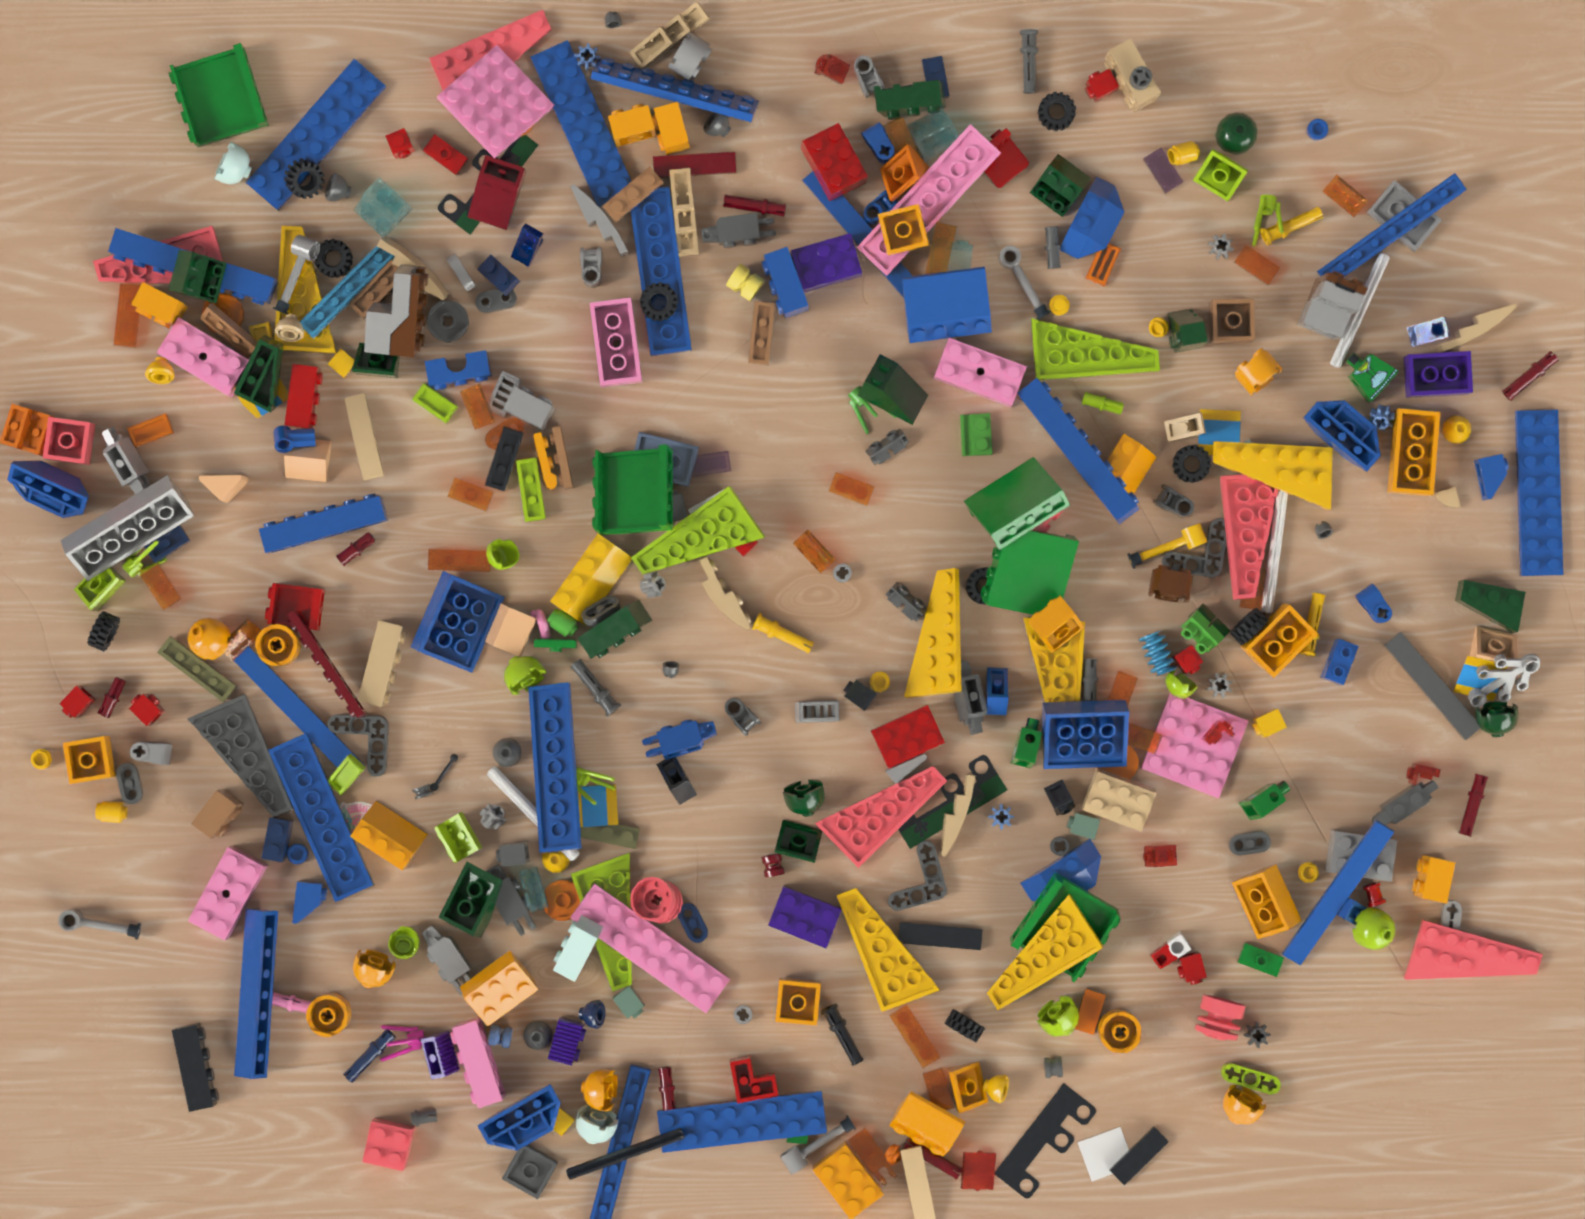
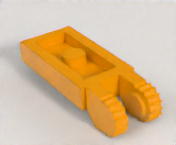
(545, 462)

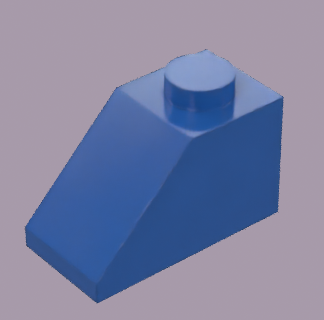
(1490, 474)
(996, 691)
(307, 898)

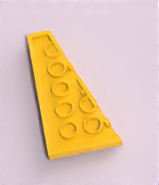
(303, 298)
(1289, 468)
(938, 652)
(1058, 671)
(1055, 948)
(888, 963)

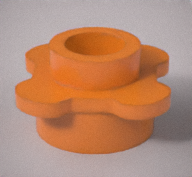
(893, 1154)

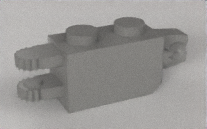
(125, 461)
(447, 957)

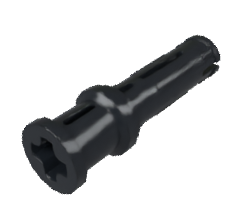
(837, 1025)

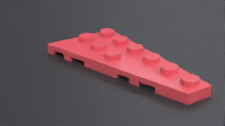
(512, 40)
(199, 241)
(1247, 520)
(872, 821)
(1457, 953)

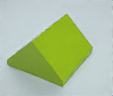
(1220, 174)
(99, 589)

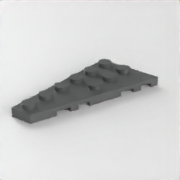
(240, 743)

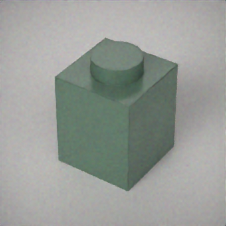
(1083, 825)
(629, 1002)

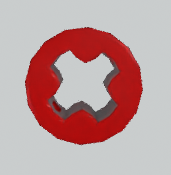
(1374, 894)

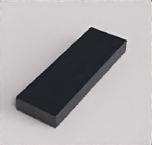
(504, 458)
(1138, 1155)

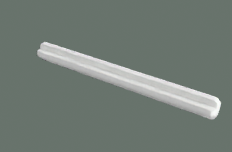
(1356, 318)
(1274, 552)
(522, 802)

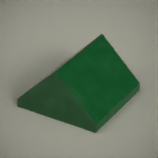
(375, 364)
(798, 841)

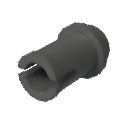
(422, 1117)

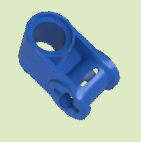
(877, 140)
(881, 205)
(1371, 601)

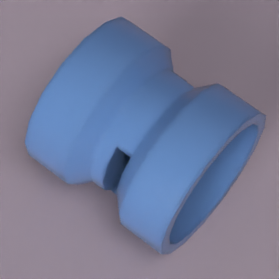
(495, 1036)

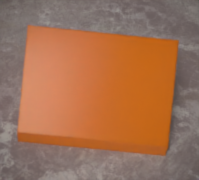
(902, 171)

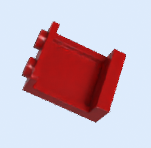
(289, 598)

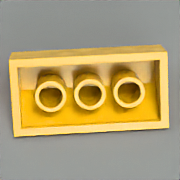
(591, 577)

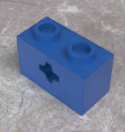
(1339, 661)

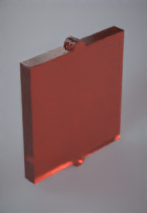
(978, 1170)

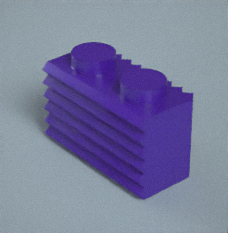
(566, 1041)
(440, 1055)

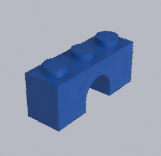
(476, 369)

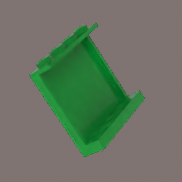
(218, 96)
(633, 491)
(1017, 502)
(1029, 572)
(1097, 912)

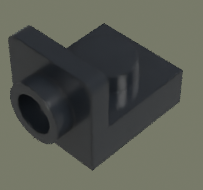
(1060, 798)

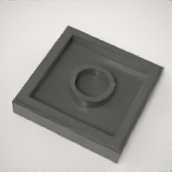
(530, 1170)

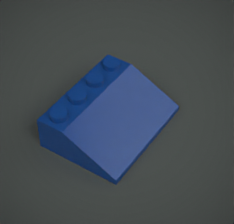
(946, 304)
(457, 622)
(1085, 734)

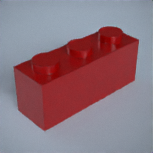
(303, 396)

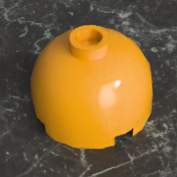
(208, 638)
(372, 968)
(600, 1088)
(1242, 1106)

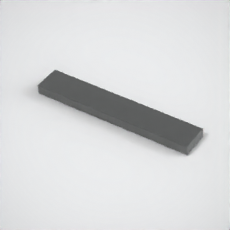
(1432, 686)

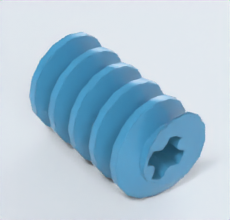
(1157, 653)

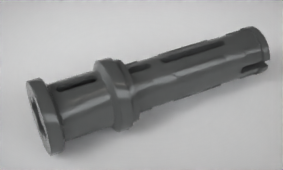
(1029, 48)
(601, 695)

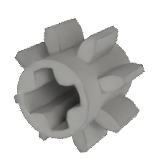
(1220, 252)
(652, 585)
(1225, 683)
(492, 816)

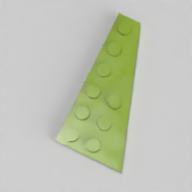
(1075, 353)
(708, 530)
(613, 878)

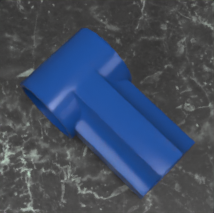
(287, 439)

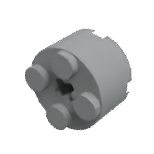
(689, 56)

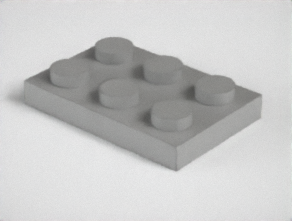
(1392, 202)

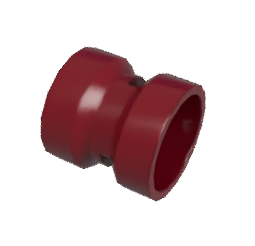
(773, 870)

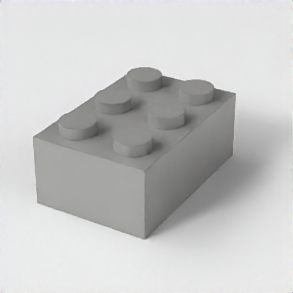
(1344, 843)

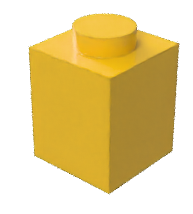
(1268, 723)

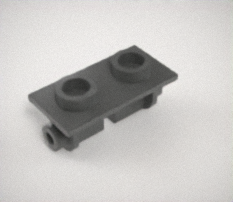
(894, 440)
(900, 594)

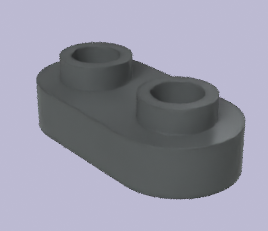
(495, 301)
(600, 610)
(130, 783)
(1249, 843)

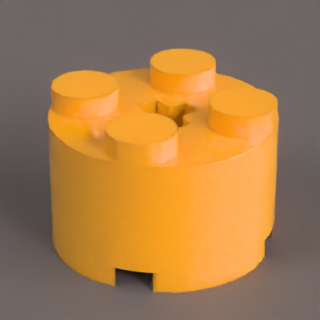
(1258, 371)
(267, 650)
(318, 1020)
(1107, 1030)

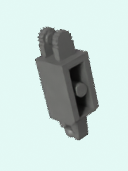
(737, 230)
(970, 700)
(1405, 803)
(510, 901)

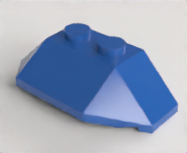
(1094, 221)
(1345, 432)
(49, 487)
(1077, 865)
(523, 1120)

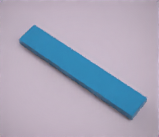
(345, 291)

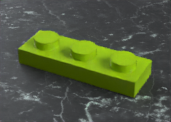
(530, 489)

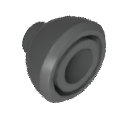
(717, 125)
(337, 188)
(507, 752)
(537, 1035)

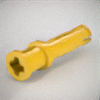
(1272, 233)
(1313, 620)
(772, 629)

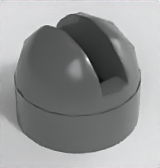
(612, 20)
(1323, 530)
(670, 669)

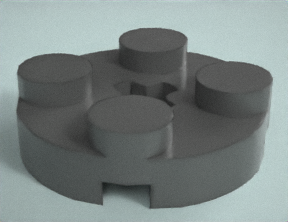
(448, 333)

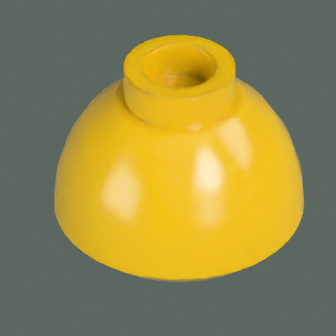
(160, 371)
(1456, 429)
(555, 861)
(997, 1087)

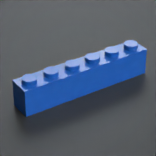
(323, 524)

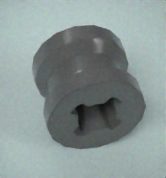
(1143, 74)
(1053, 1067)

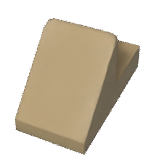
(1185, 427)

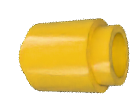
(1183, 153)
(111, 811)

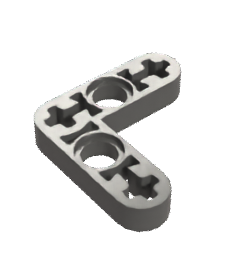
(1202, 562)
(369, 730)
(930, 881)

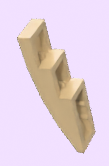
(669, 35)
(684, 212)
(404, 257)
(1481, 324)
(364, 436)
(954, 822)
(917, 1183)

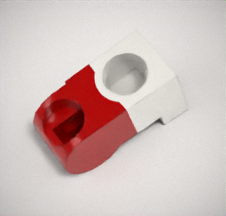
(1170, 950)

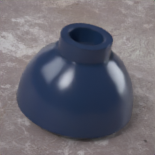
(593, 1014)

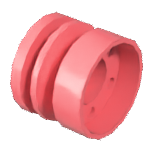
(647, 894)
(1219, 1017)

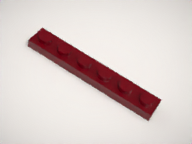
(320, 657)

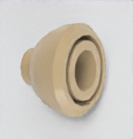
(289, 329)

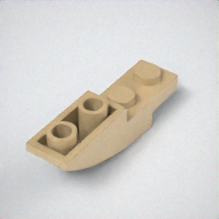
(727, 603)

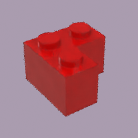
(747, 1085)

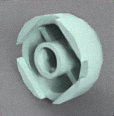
(233, 165)
(595, 1125)

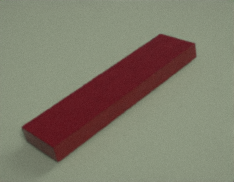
(698, 163)

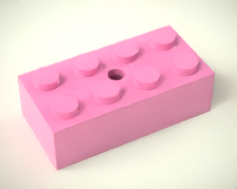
(612, 322)
(186, 347)
(997, 383)
(238, 874)
(478, 1062)

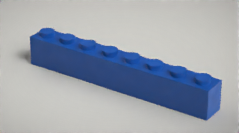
(163, 258)
(1078, 450)
(256, 993)

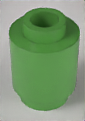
(563, 623)

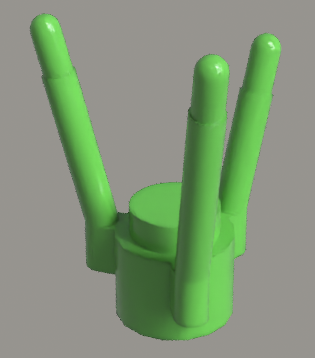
(855, 400)

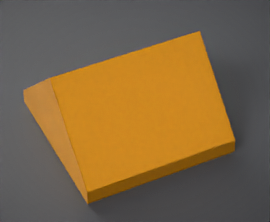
(967, 1086)

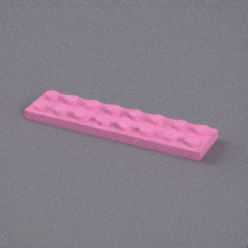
(936, 190)
(652, 949)

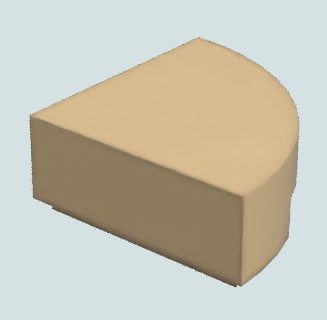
(1448, 498)

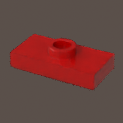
(445, 154)

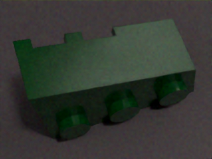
(910, 99)
(1187, 331)
(262, 374)
(1493, 602)
(614, 630)

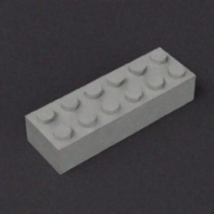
(127, 528)

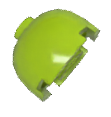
(523, 673)
(1374, 929)
(1059, 1017)

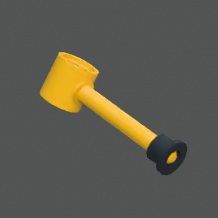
(1191, 536)

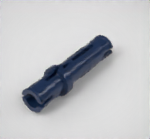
(376, 1048)

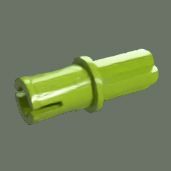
(1102, 403)

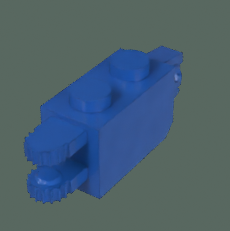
(680, 739)

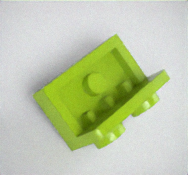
(458, 837)

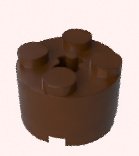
(1170, 584)

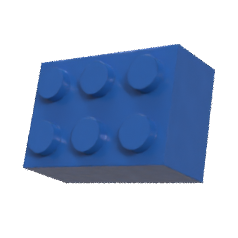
(785, 283)

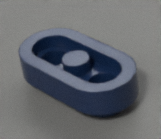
(692, 923)

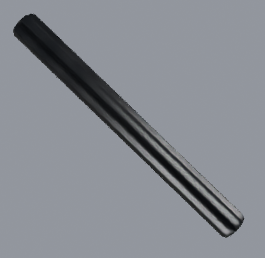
(625, 1153)

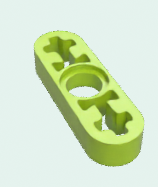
(1266, 1077)

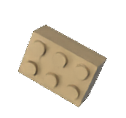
(1122, 62)
(1119, 799)

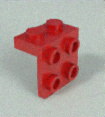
(1008, 163)

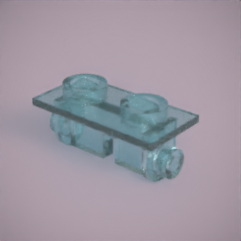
(535, 893)

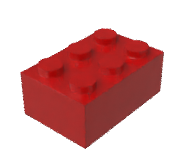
(834, 162)
(907, 736)

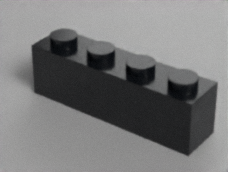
(194, 1067)

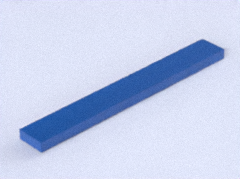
(854, 224)
(1396, 227)
(293, 706)
(1338, 892)
(627, 1117)

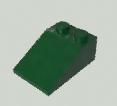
(893, 390)
(472, 900)

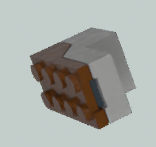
(1332, 304)
(398, 326)

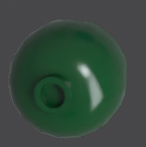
(1236, 133)
(1497, 718)
(804, 798)

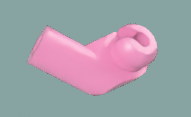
(542, 623)

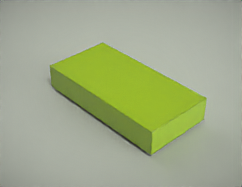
(435, 403)
(346, 774)

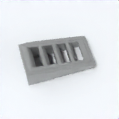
(504, 375)
(799, 718)
(901, 770)

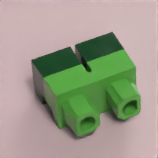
(1200, 629)

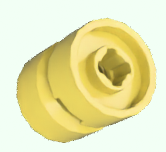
(745, 282)

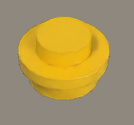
(1059, 305)
(1158, 327)
(879, 681)
(41, 759)
(1308, 872)

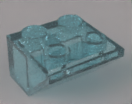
(933, 134)
(382, 207)

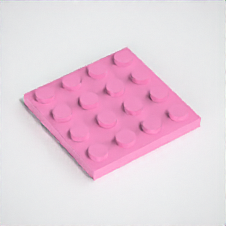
(495, 101)
(1182, 752)

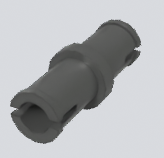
(1052, 247)
(1090, 679)

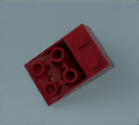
(496, 192)

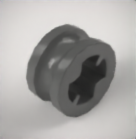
(422, 791)
(1059, 852)

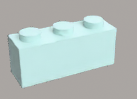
(577, 947)

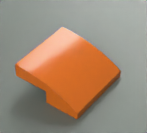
(25, 429)

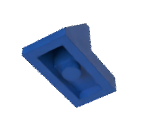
(1350, 910)

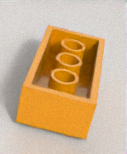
(1413, 452)

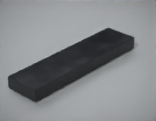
(940, 936)

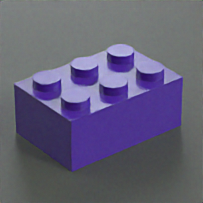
(826, 262)
(1438, 374)
(804, 916)

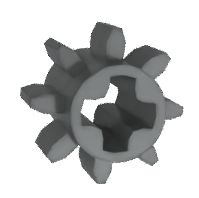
(1261, 1038)

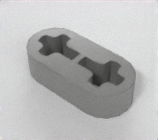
(461, 273)
(1456, 916)

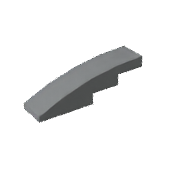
(594, 215)

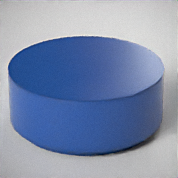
(1317, 129)
(297, 853)

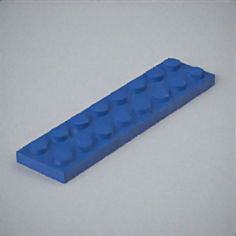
(674, 89)
(581, 121)
(317, 131)
(660, 263)
(1539, 492)
(554, 767)
(321, 817)
(745, 1122)

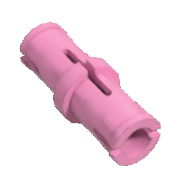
(290, 1002)

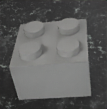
(529, 408)

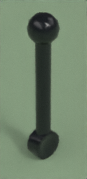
(434, 786)

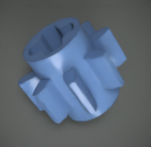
(583, 52)
(1382, 417)
(997, 812)

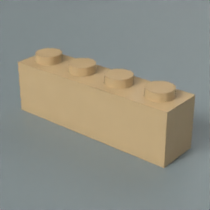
(381, 664)

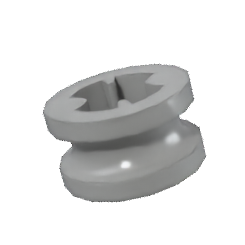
(837, 568)
(748, 1011)

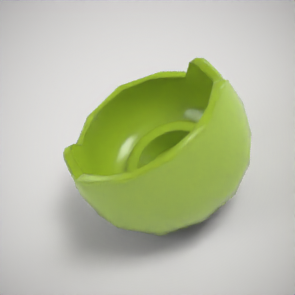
(502, 554)
(1180, 685)
(404, 942)

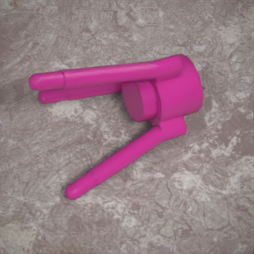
(413, 1040)

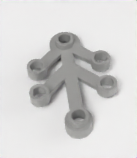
(1526, 665)

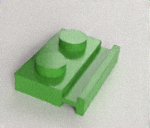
(976, 434)

